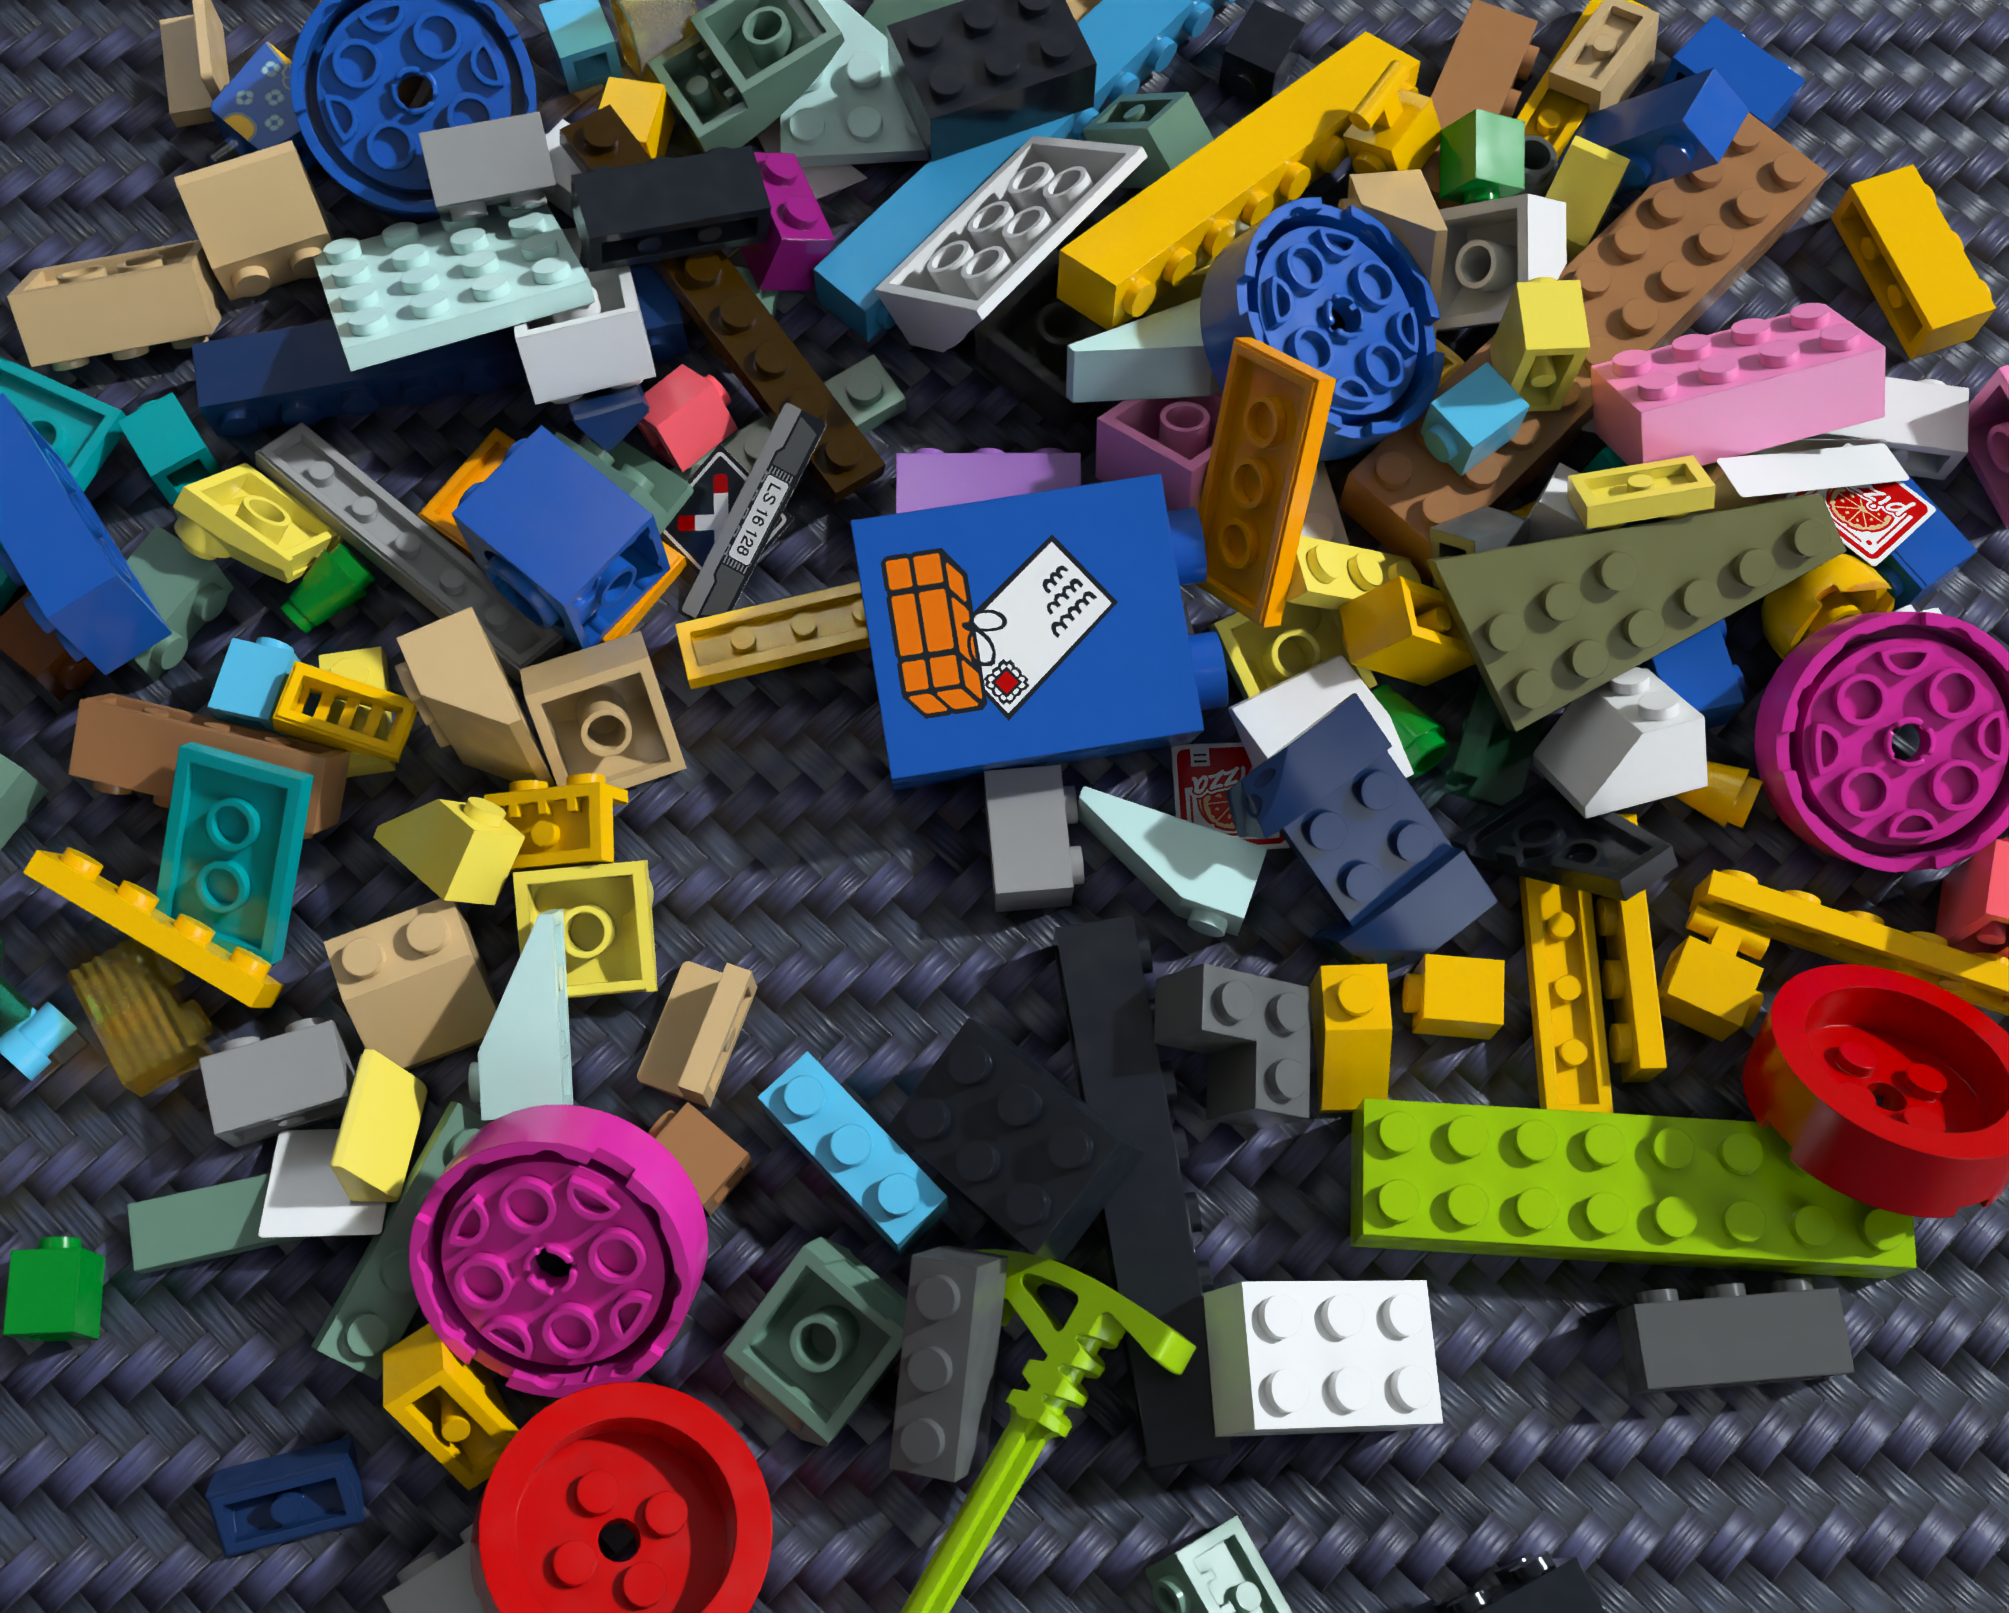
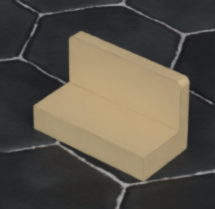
(1608, 55)
(194, 63)
(698, 1031)

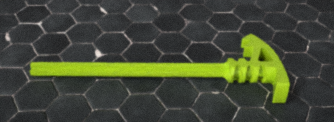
(1038, 1413)

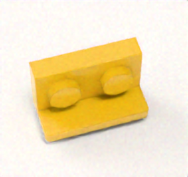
(562, 823)

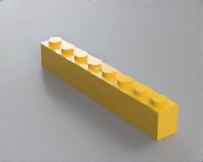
(1222, 189)

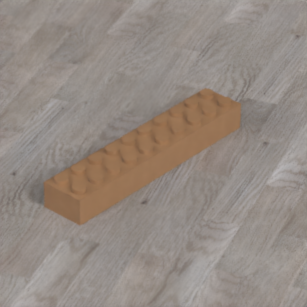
(1639, 290)

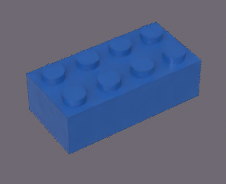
(67, 554)

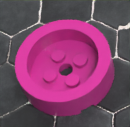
(1830, 736)
(596, 1199)

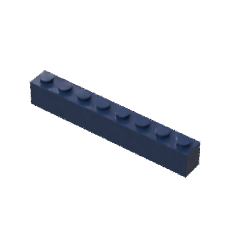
(305, 375)

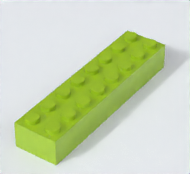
(1606, 1192)

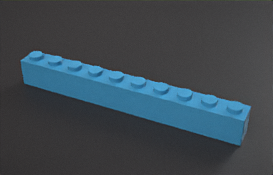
(1127, 44)

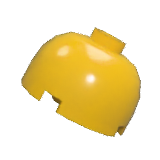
(1821, 597)

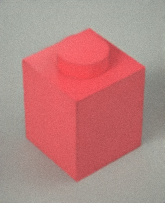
(686, 417)

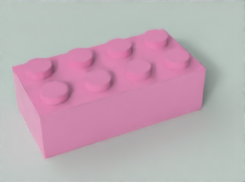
(1740, 388)

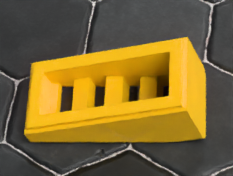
(310, 679)

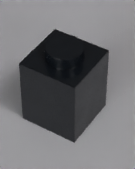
(1261, 54)

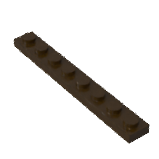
(740, 325)

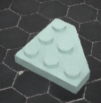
(853, 104)

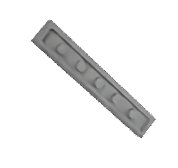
(402, 544)

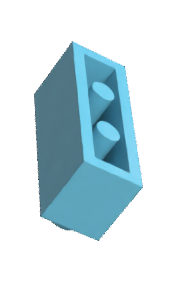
(854, 1153)

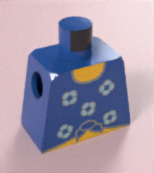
(258, 110)

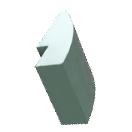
(745, 66)

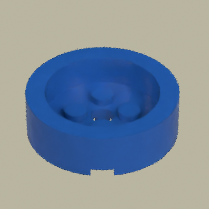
(349, 83)
(1281, 290)

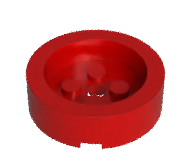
(1934, 1058)
(631, 1459)

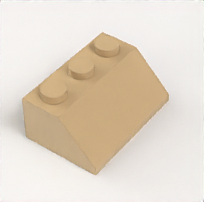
(116, 305)
(469, 698)

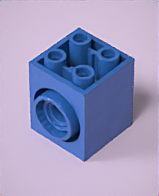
(561, 539)

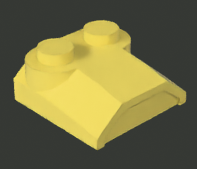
(251, 521)
(1270, 655)
(604, 923)

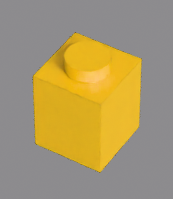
(644, 111)
(1455, 996)

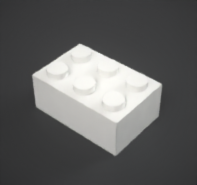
(1321, 1357)

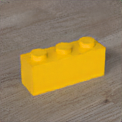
(1913, 261)

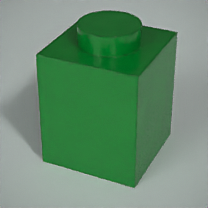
(1482, 158)
(54, 1292)

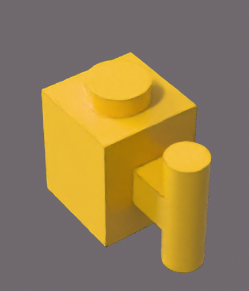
(1392, 126)
(1707, 982)

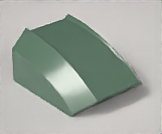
(819, 1341)

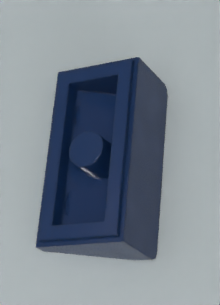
(609, 413)
(286, 1497)

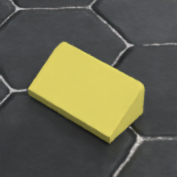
(378, 1130)

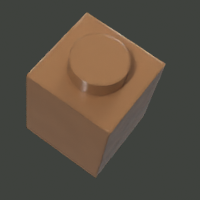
(704, 1152)

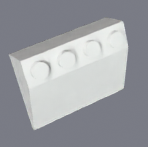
(1001, 236)

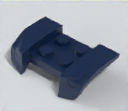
(1362, 841)

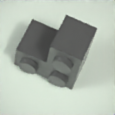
(1253, 1041)

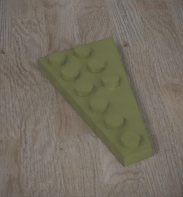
(1596, 603)

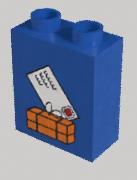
(1036, 630)

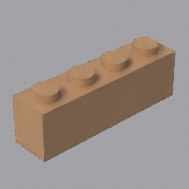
(1480, 73)
(136, 745)

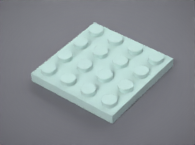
(448, 281)

